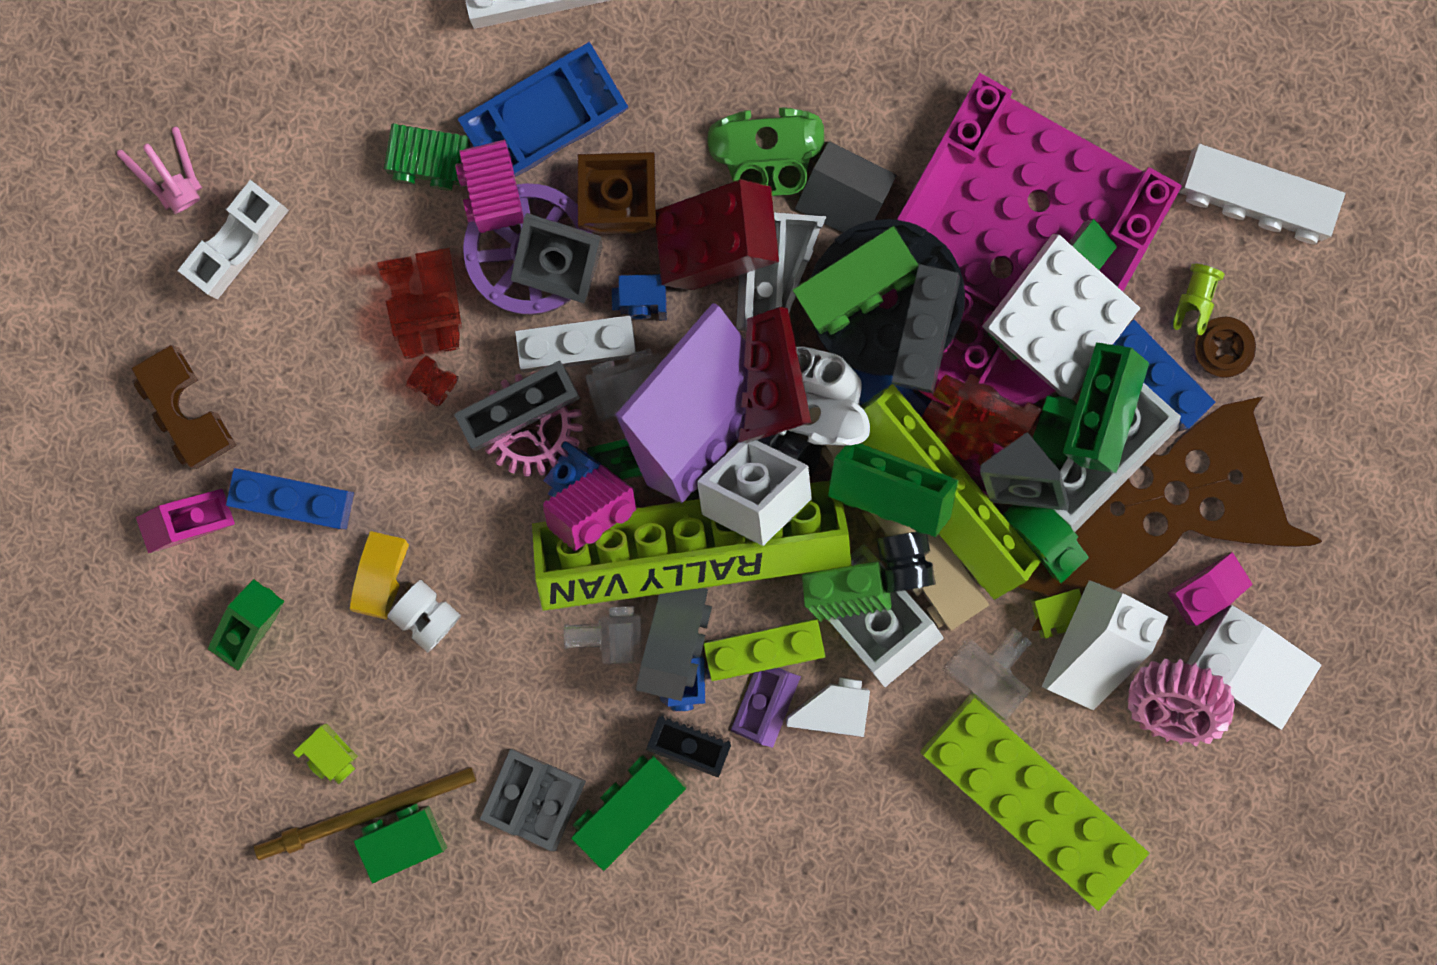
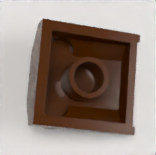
(616, 192)

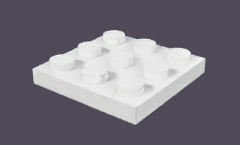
(1059, 315)

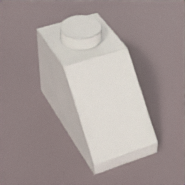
(834, 709)

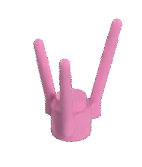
(177, 192)

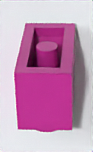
(184, 520)
(1210, 590)

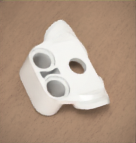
(836, 391)

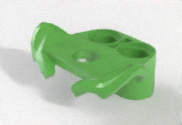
(799, 139)

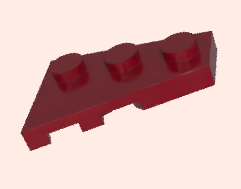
(775, 383)

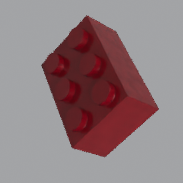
(716, 235)

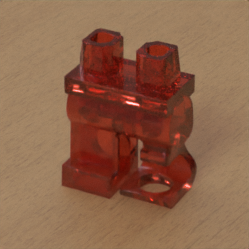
(426, 313)
(976, 418)

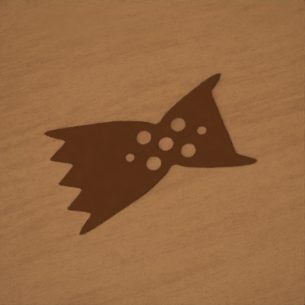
(1252, 509)

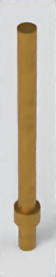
(294, 839)

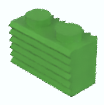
(845, 591)

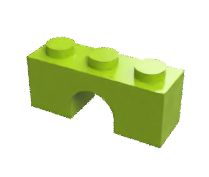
(764, 649)

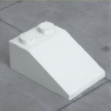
(888, 639)
(1102, 645)
(1257, 663)

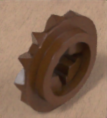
(1243, 347)

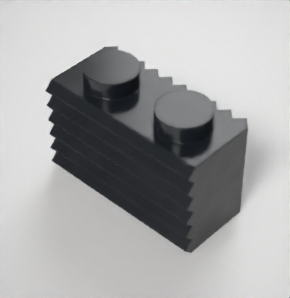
(689, 745)

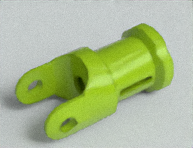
(1198, 296)

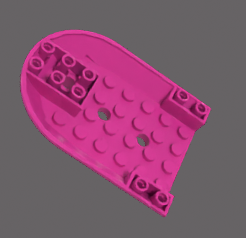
(979, 208)

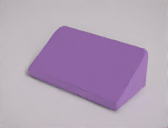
(765, 705)

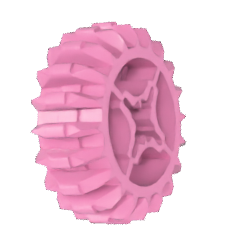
(548, 452)
(1181, 702)

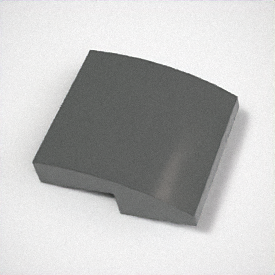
(533, 800)

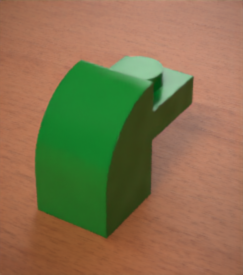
(1054, 428)
(1048, 538)

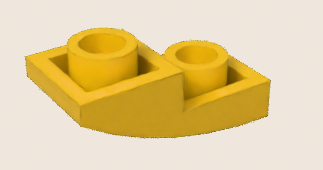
(377, 574)

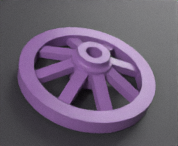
(473, 257)

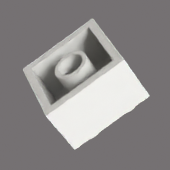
(754, 490)

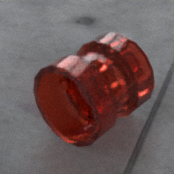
(431, 381)

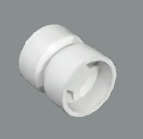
(414, 605)

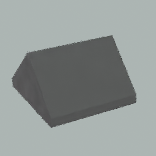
(845, 189)
(556, 258)
(1024, 477)

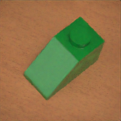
(245, 623)

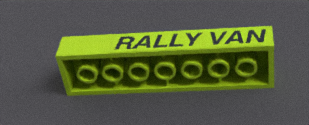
(682, 550)

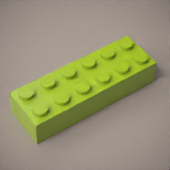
(1034, 802)

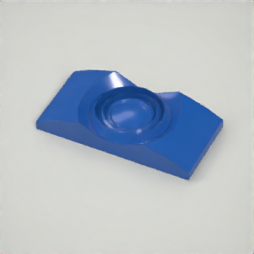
(548, 109)

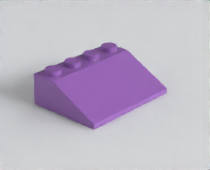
(689, 407)

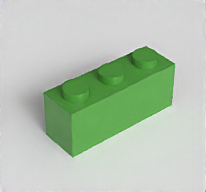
(857, 282)

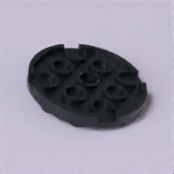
(874, 338)

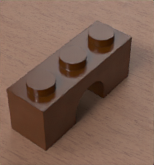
(162, 381)

